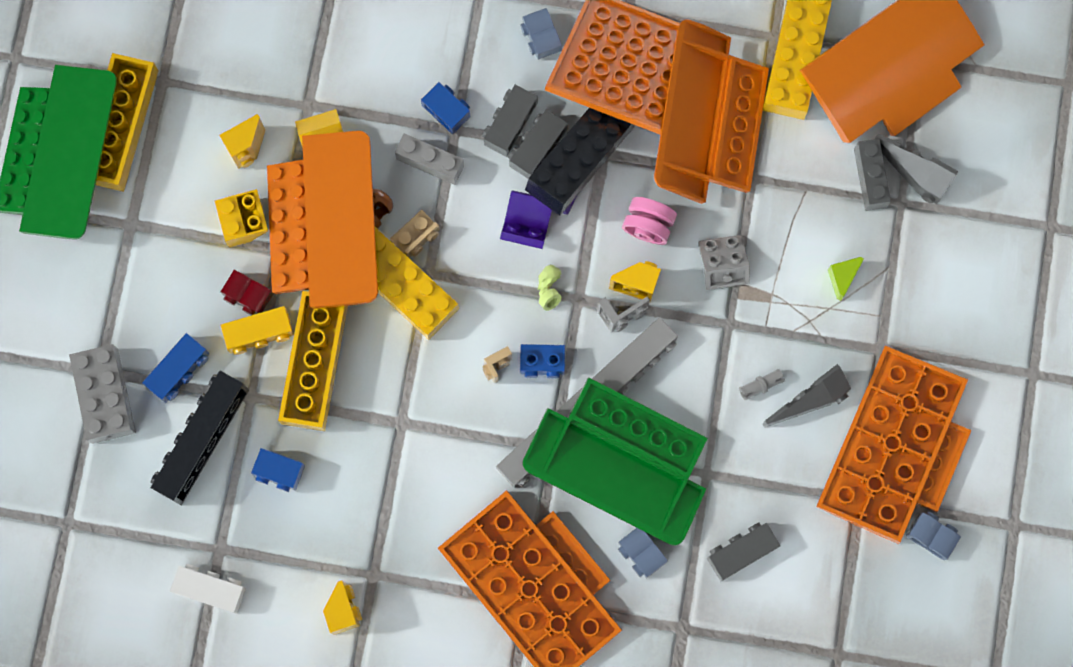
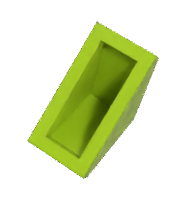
(843, 274)

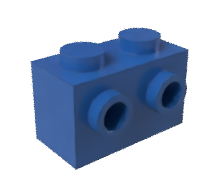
(446, 107)
(542, 360)
(277, 469)

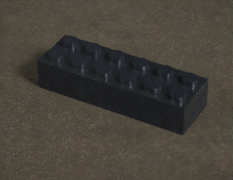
(576, 159)
(199, 438)

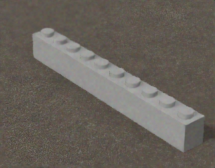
(616, 375)

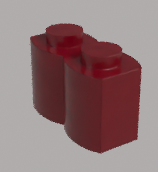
(246, 293)

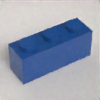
(176, 368)

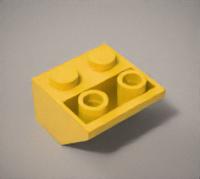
(241, 217)
(340, 611)

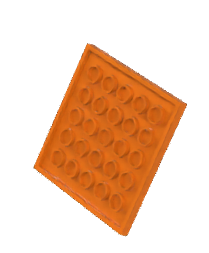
(617, 62)

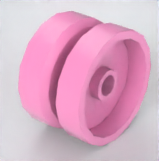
(649, 220)

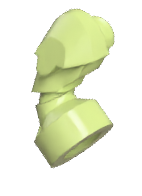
(549, 297)

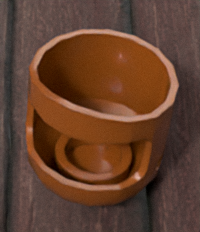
(384, 202)

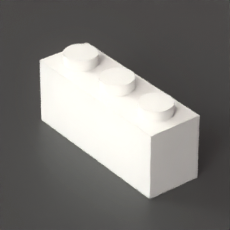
(208, 588)

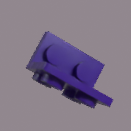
(525, 220)

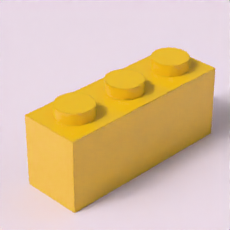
(257, 330)

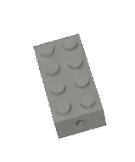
(102, 394)

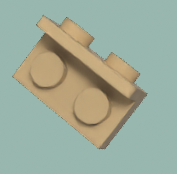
(415, 234)
(497, 360)

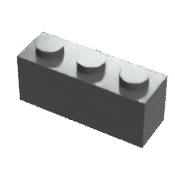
(509, 120)
(537, 143)
(872, 175)
(743, 550)

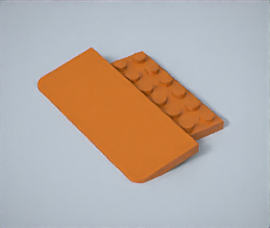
(709, 115)
(324, 221)

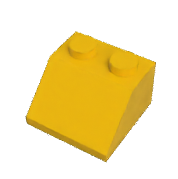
(319, 124)
(244, 141)
(636, 280)

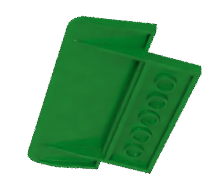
(57, 151)
(621, 461)

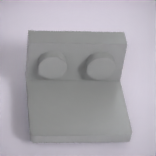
(724, 262)
(608, 313)

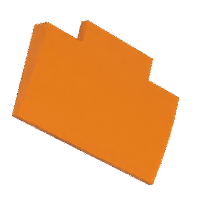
(893, 66)
(897, 447)
(534, 583)

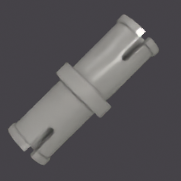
(761, 384)

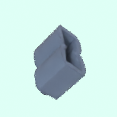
(541, 34)
(933, 535)
(642, 552)

